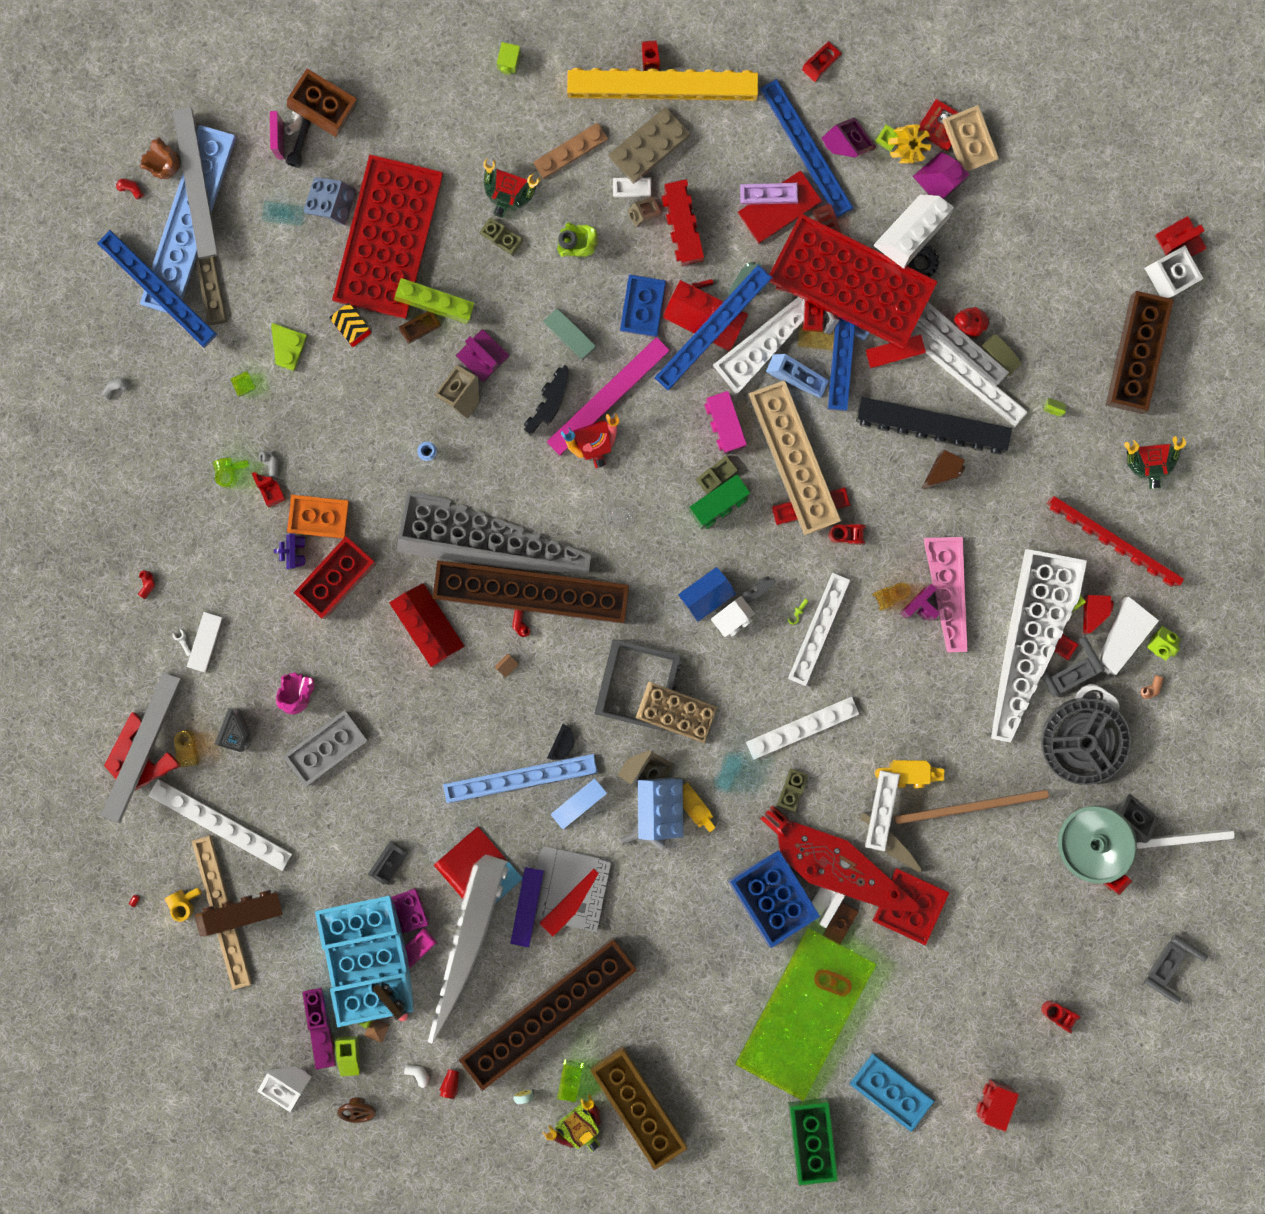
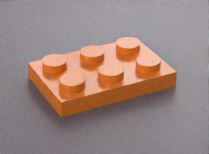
(318, 516)

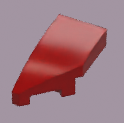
(269, 489)

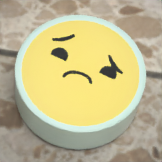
(523, 1096)

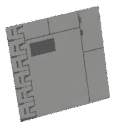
(561, 875)

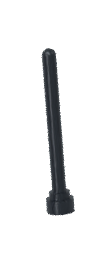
(294, 158)

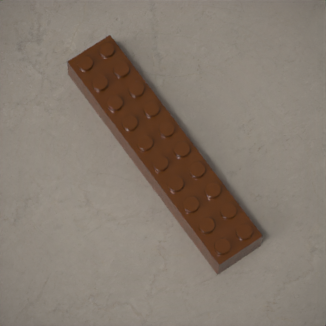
(530, 592)
(547, 1013)

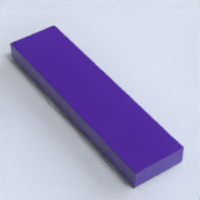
(527, 907)

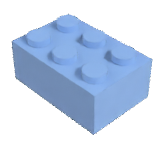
(660, 808)

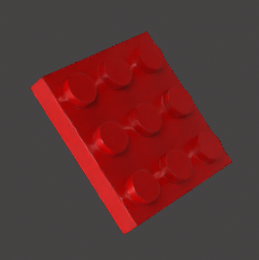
(917, 924)

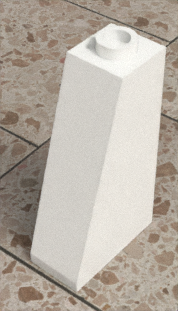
(1126, 634)

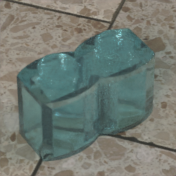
(725, 778)

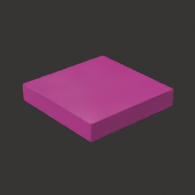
(276, 135)

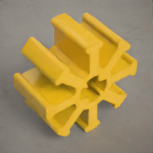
(911, 135)

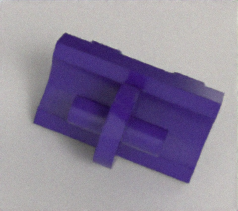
(291, 543)

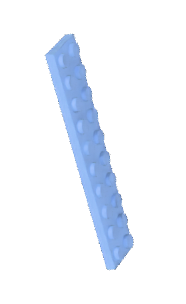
(178, 246)

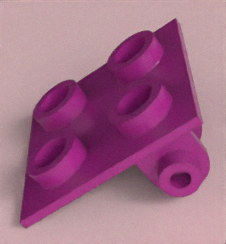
(410, 910)

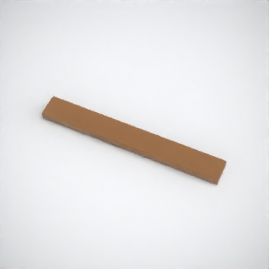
(971, 806)

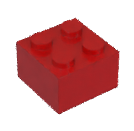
(997, 1105)

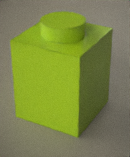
(508, 58)

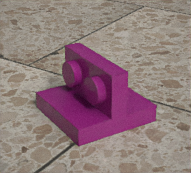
(482, 355)
(920, 602)

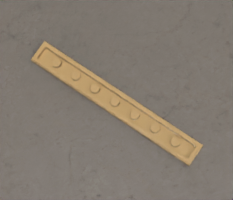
(217, 894)

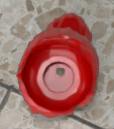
(967, 323)

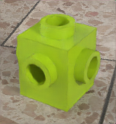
(1164, 643)

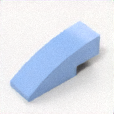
(578, 803)

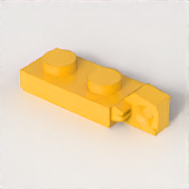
(696, 808)

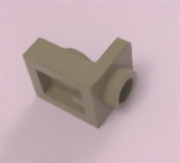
(643, 211)

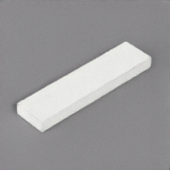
(882, 810)

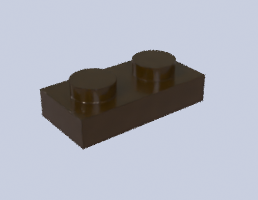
(385, 994)

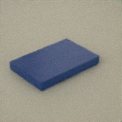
(643, 305)

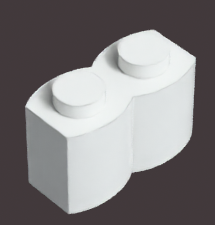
(733, 616)

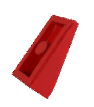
(821, 61)

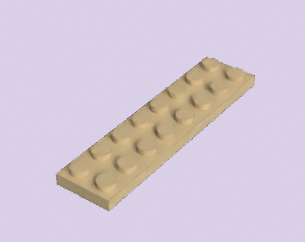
(794, 457)

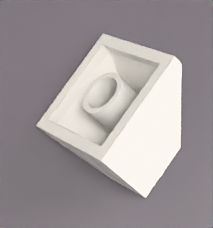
(285, 1086)

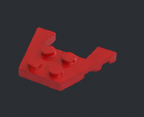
(121, 748)

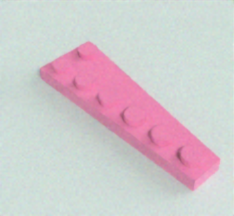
(947, 575)

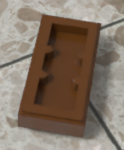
(419, 326)
(840, 923)

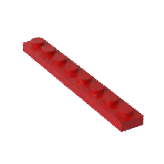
(1121, 546)

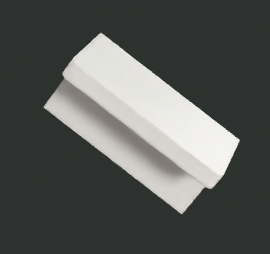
(826, 904)

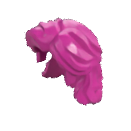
(294, 693)

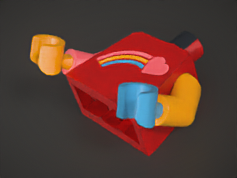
(593, 440)

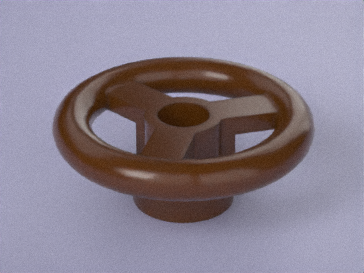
(357, 1108)

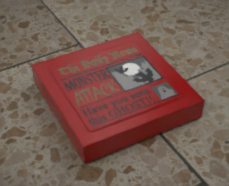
(934, 125)

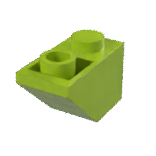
(348, 1055)

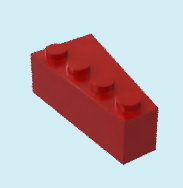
(683, 223)

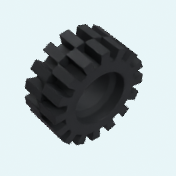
(932, 261)

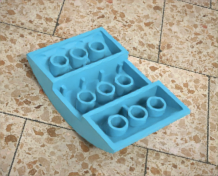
(361, 951)

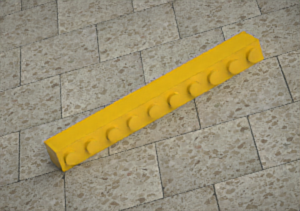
(662, 84)

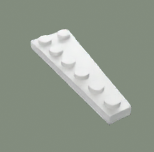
(751, 354)

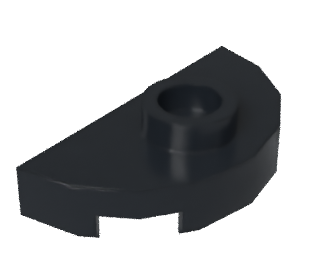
(563, 744)

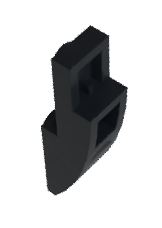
(554, 395)

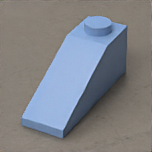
(797, 375)

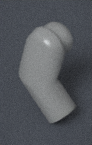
(113, 385)
(271, 461)

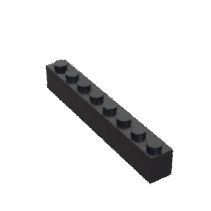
(934, 425)

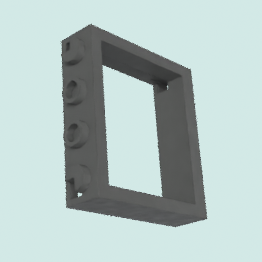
(671, 684)

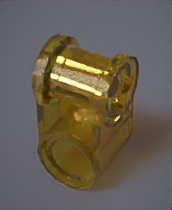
(890, 596)
(186, 751)

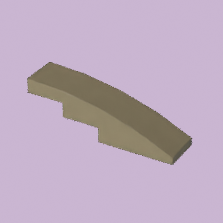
(895, 847)

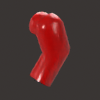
(126, 184)

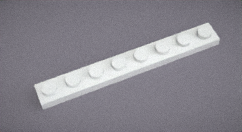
(220, 824)

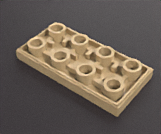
(676, 712)

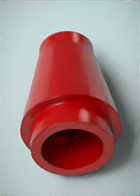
(449, 1087)

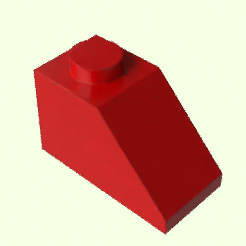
(1096, 611)

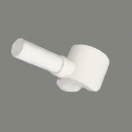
(182, 641)

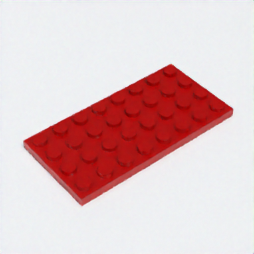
(387, 235)
(852, 281)

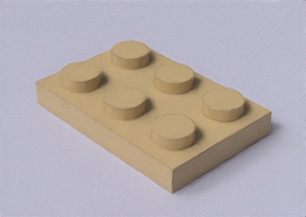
(970, 138)

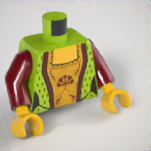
(578, 1127)

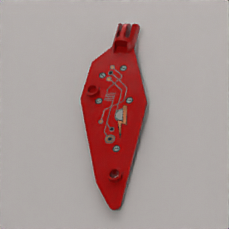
(835, 864)

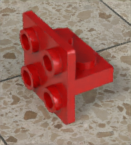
(1181, 234)

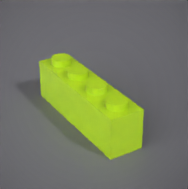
(434, 301)

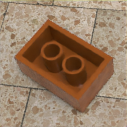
(321, 102)

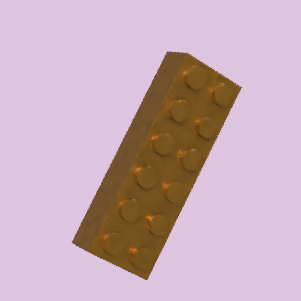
(638, 1108)

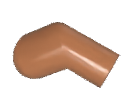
(1154, 689)

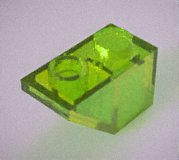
(570, 1081)

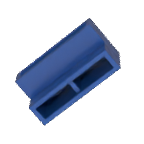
(707, 594)

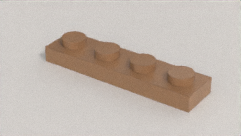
(570, 151)

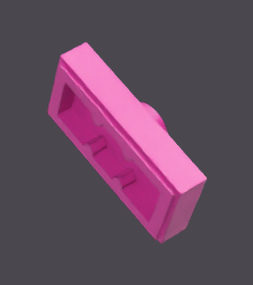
(419, 946)

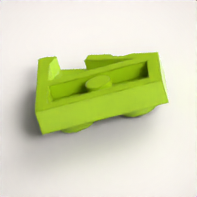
(287, 346)

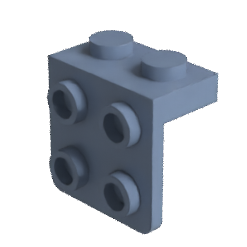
(330, 199)

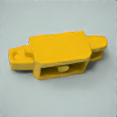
(913, 772)

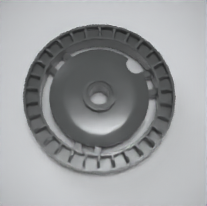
(1075, 730)

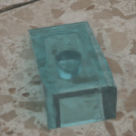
(281, 213)

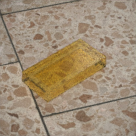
(815, 340)

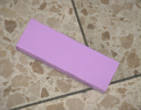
(768, 193)

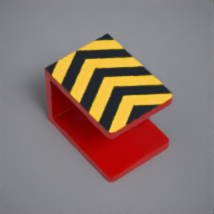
(350, 325)

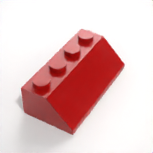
(692, 308)
(426, 625)

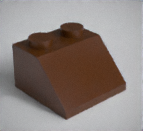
(944, 469)

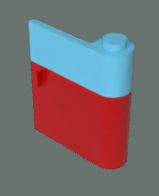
(459, 862)

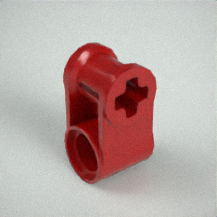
(852, 534)
(1062, 1017)

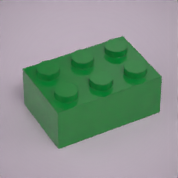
(719, 502)

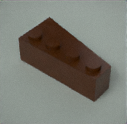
(238, 914)

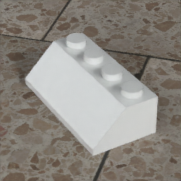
(914, 228)

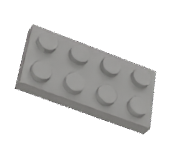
(325, 748)

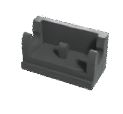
(388, 863)

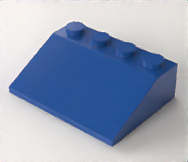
(773, 898)

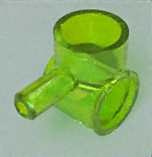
(225, 466)

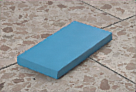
(891, 1092)

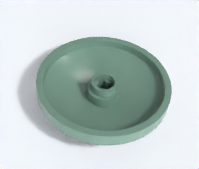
(1097, 844)

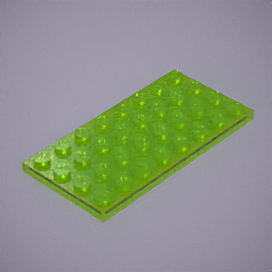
(805, 1014)

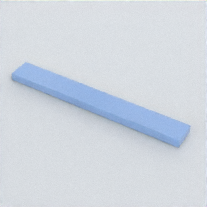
(520, 778)

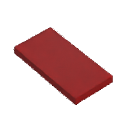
(767, 219)

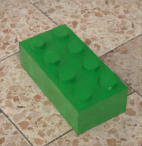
(812, 1141)

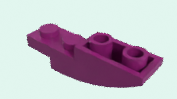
(320, 1028)

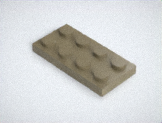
(649, 145)

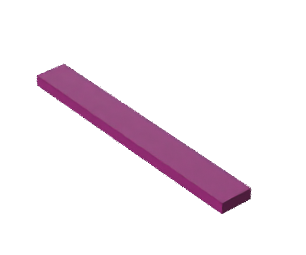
(611, 392)

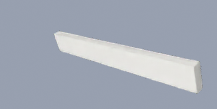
(969, 377)

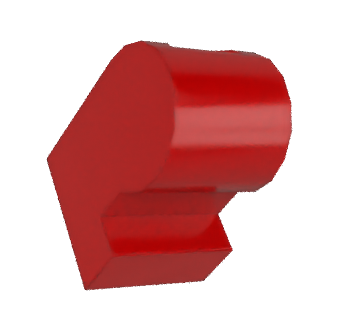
(650, 55)

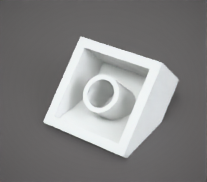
(1174, 273)

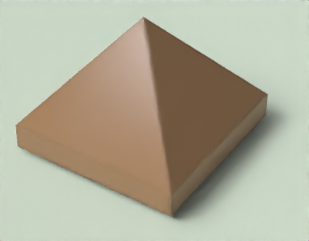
(377, 1030)

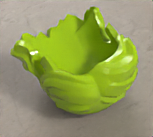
(586, 241)

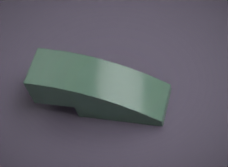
(569, 334)

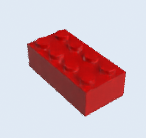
(335, 578)

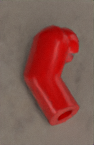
(148, 583)
(518, 625)

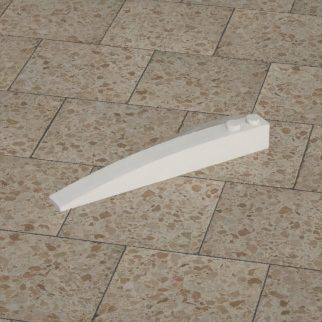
(1042, 606)
(476, 915)

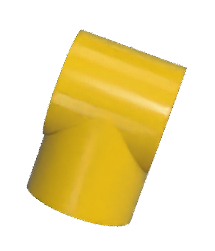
(179, 899)

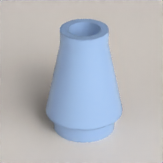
(423, 447)

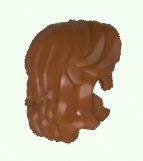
(160, 160)

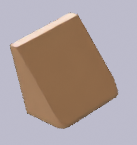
(506, 665)

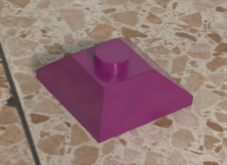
(848, 139)
(941, 175)

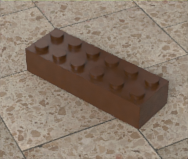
(1139, 352)

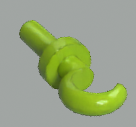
(799, 611)

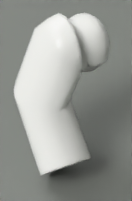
(419, 1073)

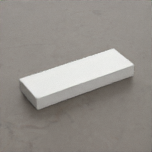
(204, 642)

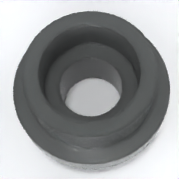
(567, 234)

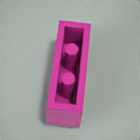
(725, 422)

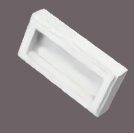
(626, 189)

